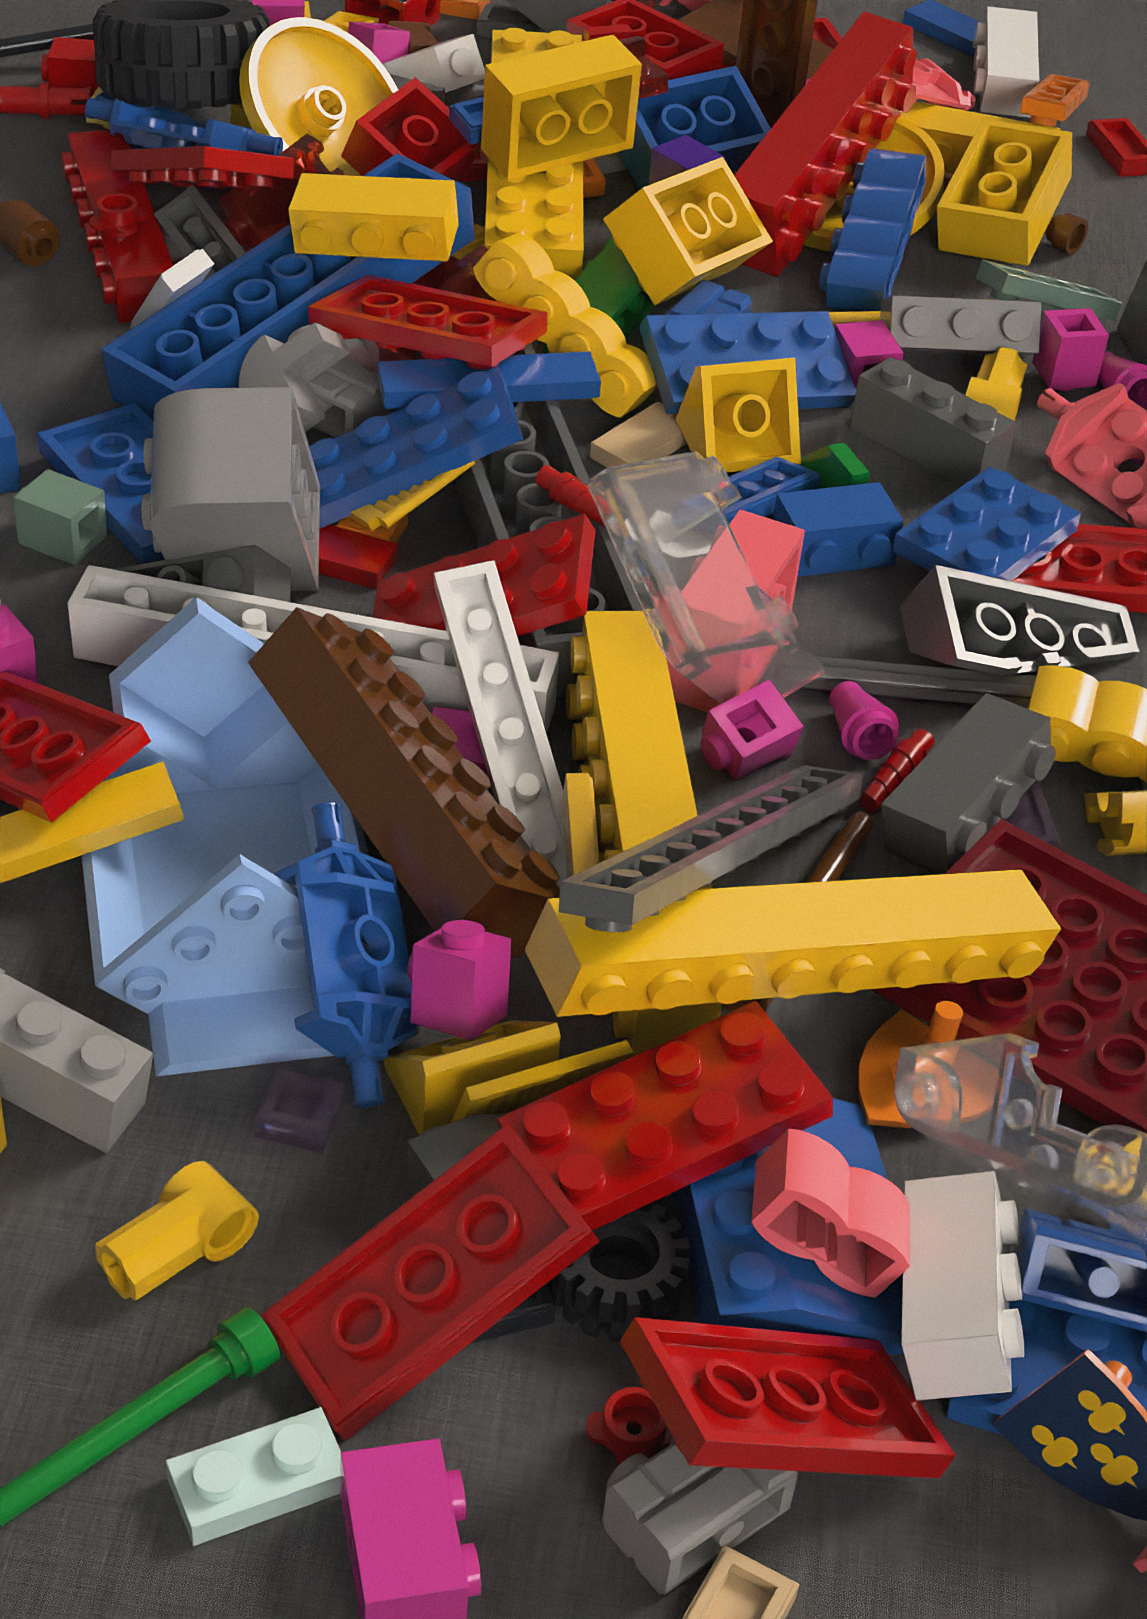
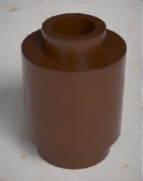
(27, 233)

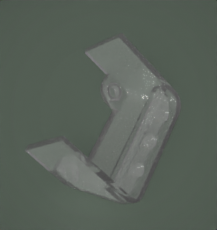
(695, 577)

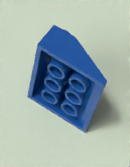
(753, 1284)

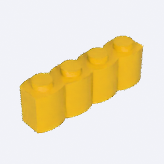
(522, 275)
(1093, 720)

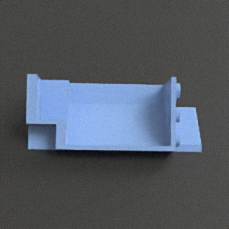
(193, 910)

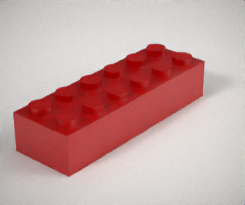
(825, 132)

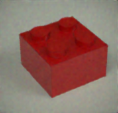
(414, 126)

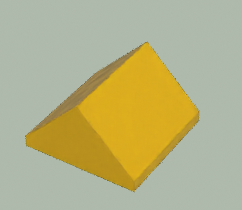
(742, 413)
(436, 1074)

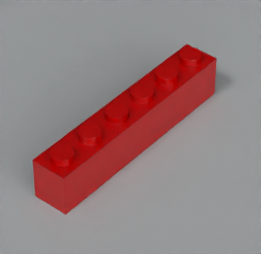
(125, 264)

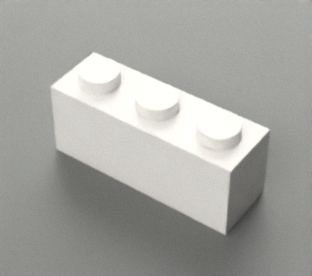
(1005, 60)
(960, 1287)

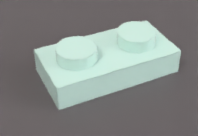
(255, 1476)

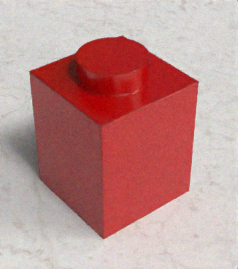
(70, 64)

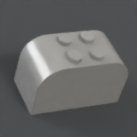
(233, 475)

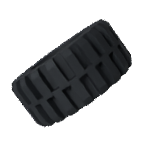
(174, 50)

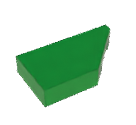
(836, 466)

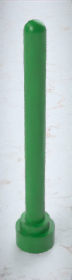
(239, 1348)

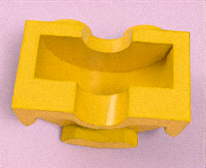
(1121, 819)

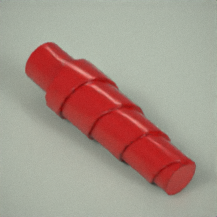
(568, 492)
(899, 764)

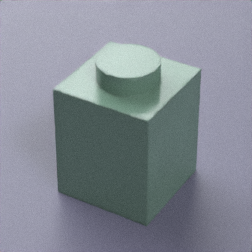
(60, 516)

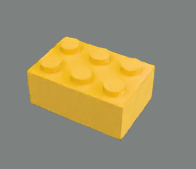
(560, 106)
(1004, 191)
(687, 230)

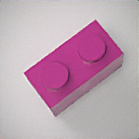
(405, 1534)

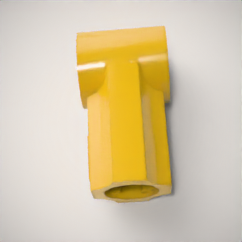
(999, 382)
(194, 1219)

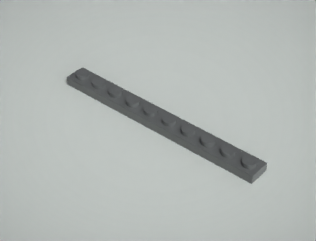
(704, 848)

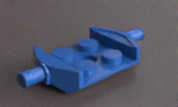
(150, 130)
(356, 997)

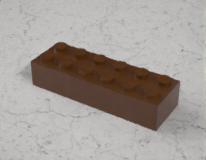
(405, 777)

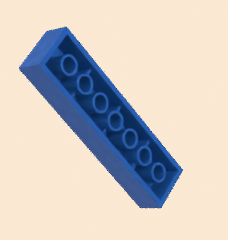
(266, 292)

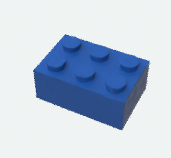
(705, 106)

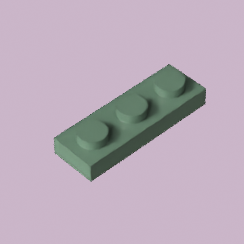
(1014, 283)

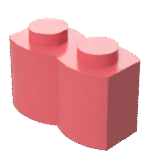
(831, 1213)

